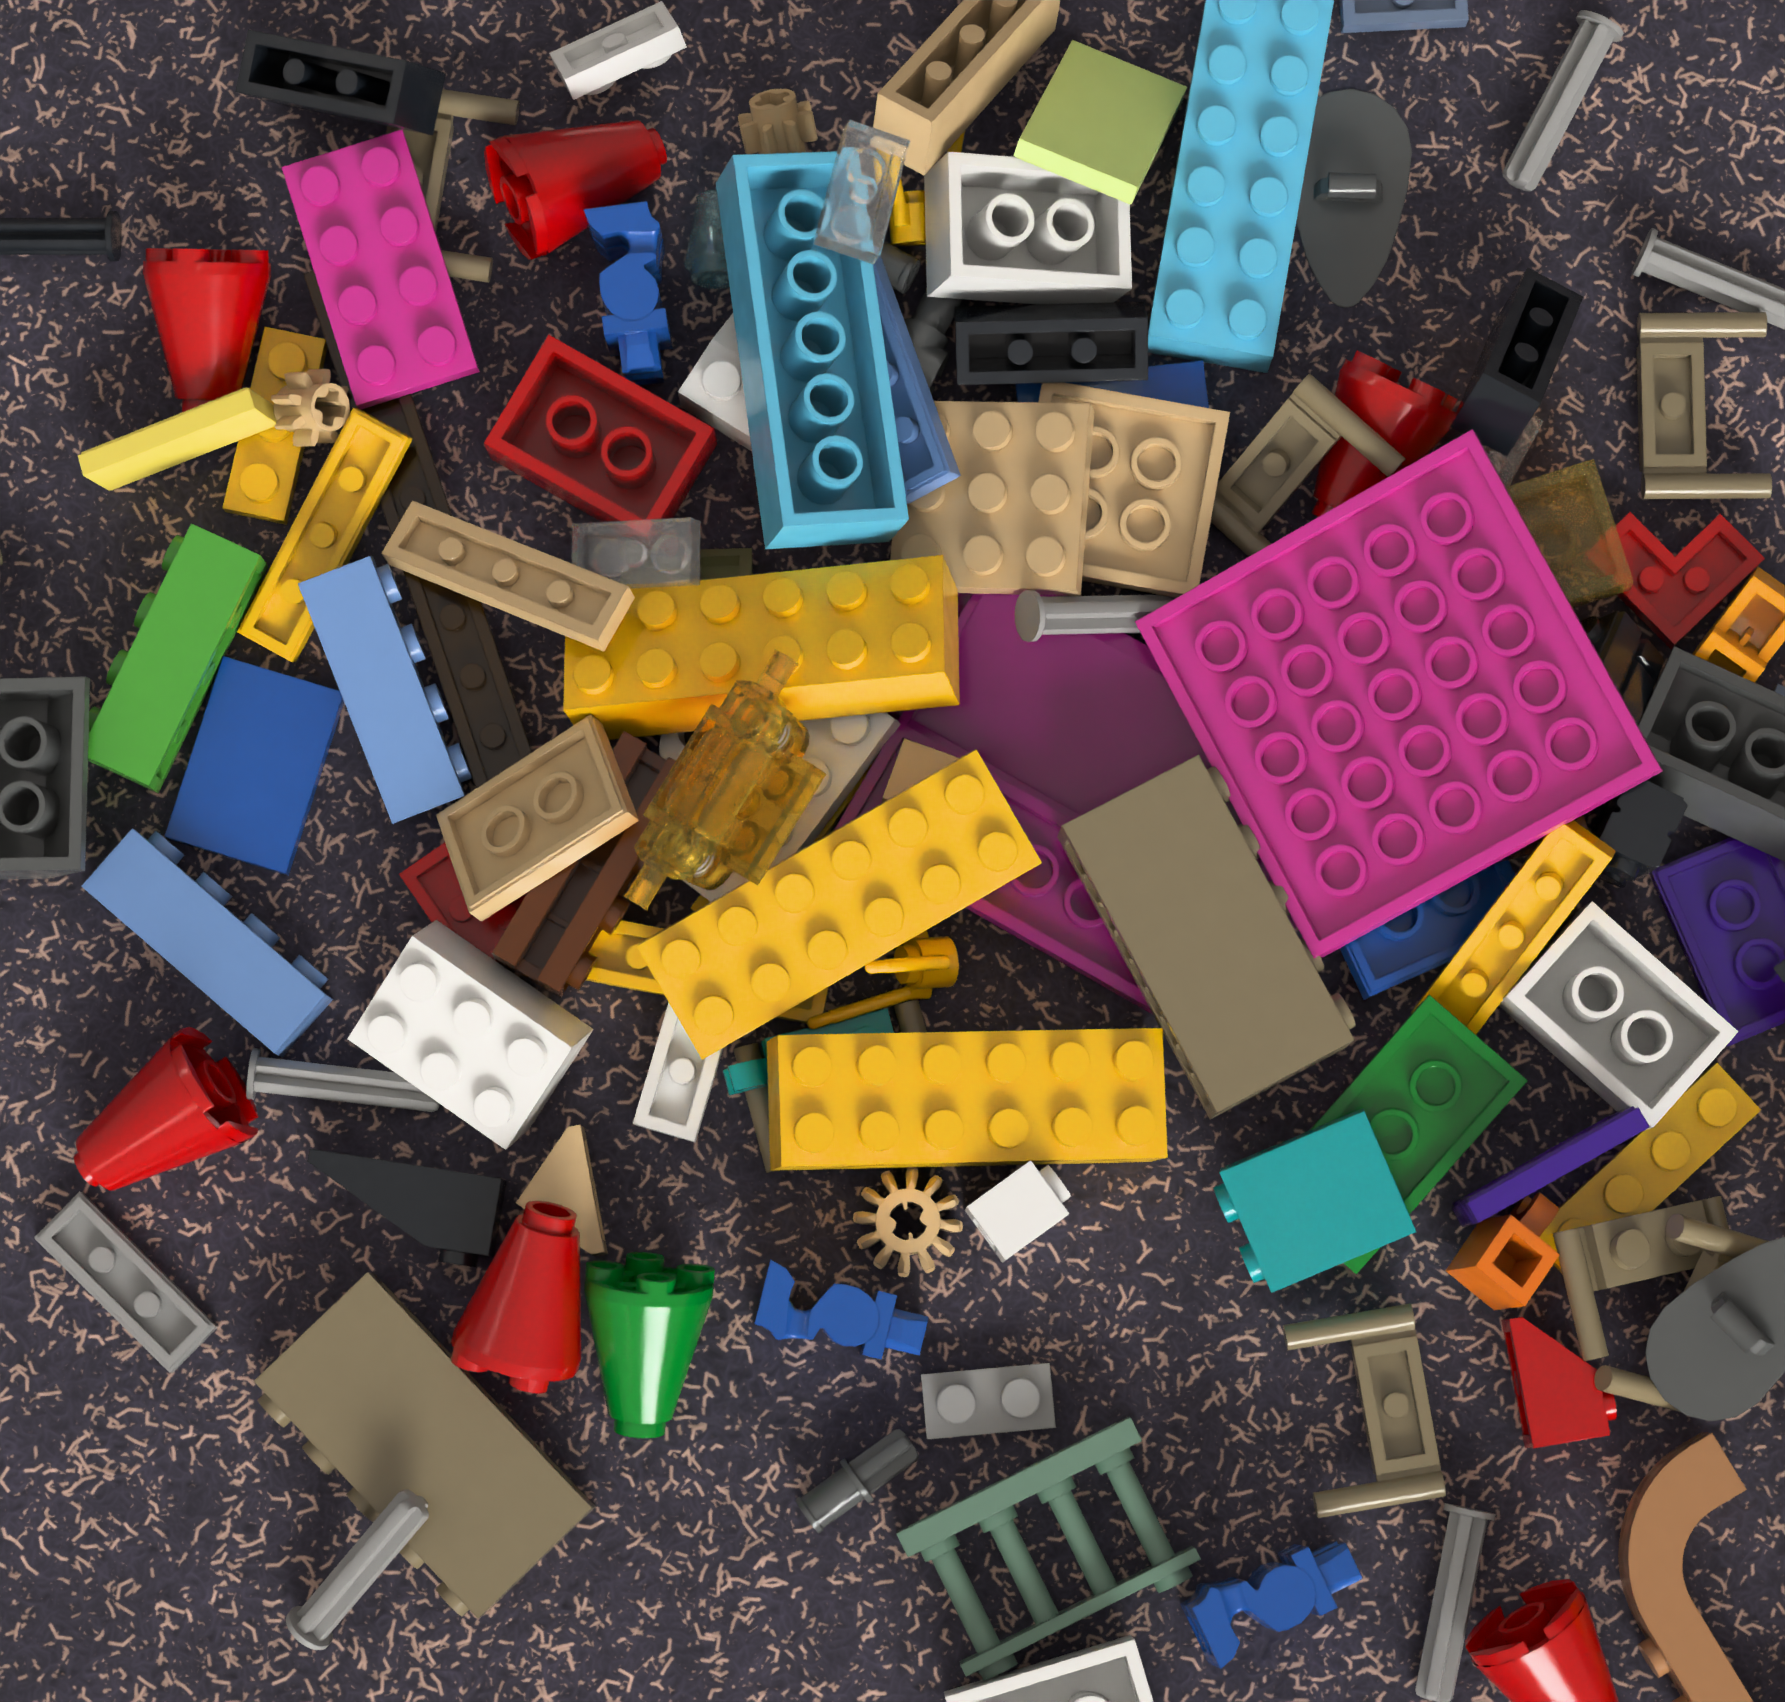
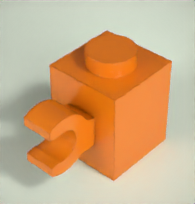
(1505, 1256)

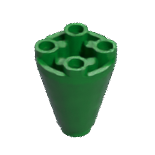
(645, 1335)

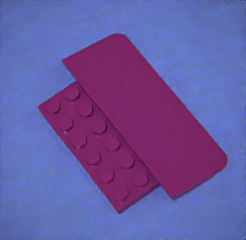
(1060, 734)

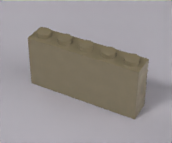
(1206, 935)
(401, 1416)

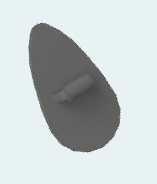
(1353, 191)
(1723, 1337)

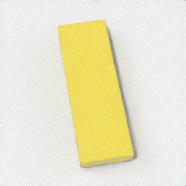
(177, 439)

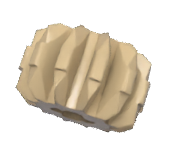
(929, 1219)

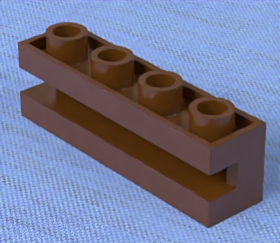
(567, 912)

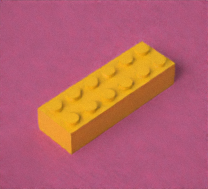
(861, 635)
(839, 904)
(966, 1098)

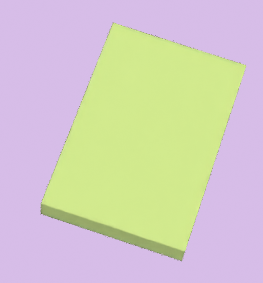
(1100, 122)

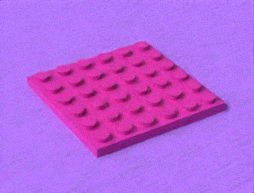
(1397, 695)

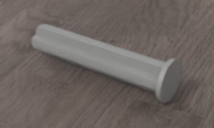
(1561, 99)
(1710, 278)
(1081, 614)
(333, 1083)
(357, 1571)
(1451, 1602)

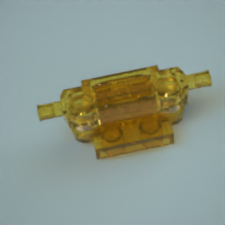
(729, 791)

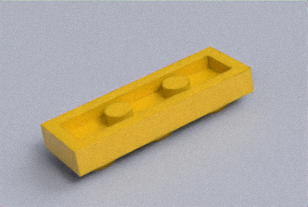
(267, 462)

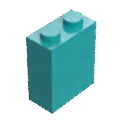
(1313, 1201)

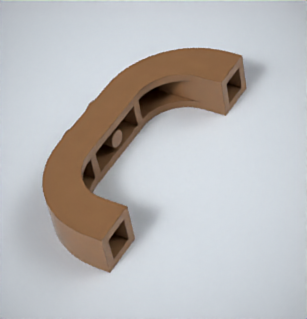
(1650, 1559)

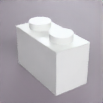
(1019, 1209)

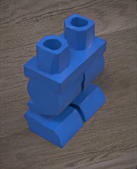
(635, 316)
(843, 1313)
(1273, 1596)

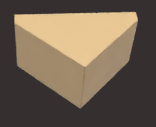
(569, 1181)

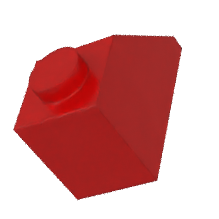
(1554, 1389)

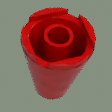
(561, 172)
(167, 1116)
(1544, 1648)

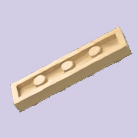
(508, 575)

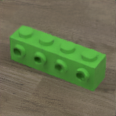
(173, 656)

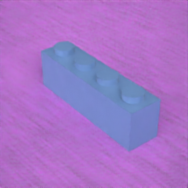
(383, 688)
(208, 942)

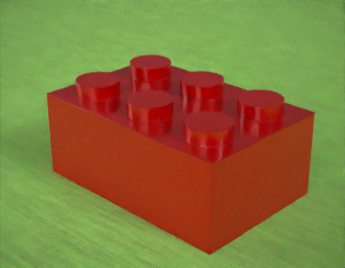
(599, 439)

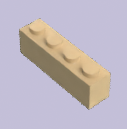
(960, 73)

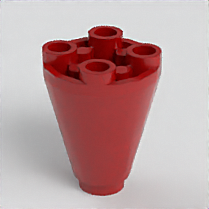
(206, 316)
(1406, 418)
(527, 1304)

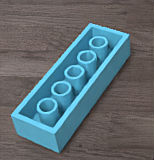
(1238, 181)
(808, 360)

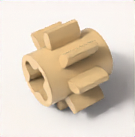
(777, 123)
(311, 407)

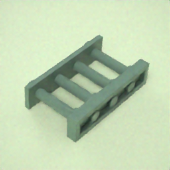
(995, 1513)

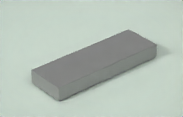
(126, 1282)

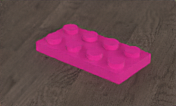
(380, 269)

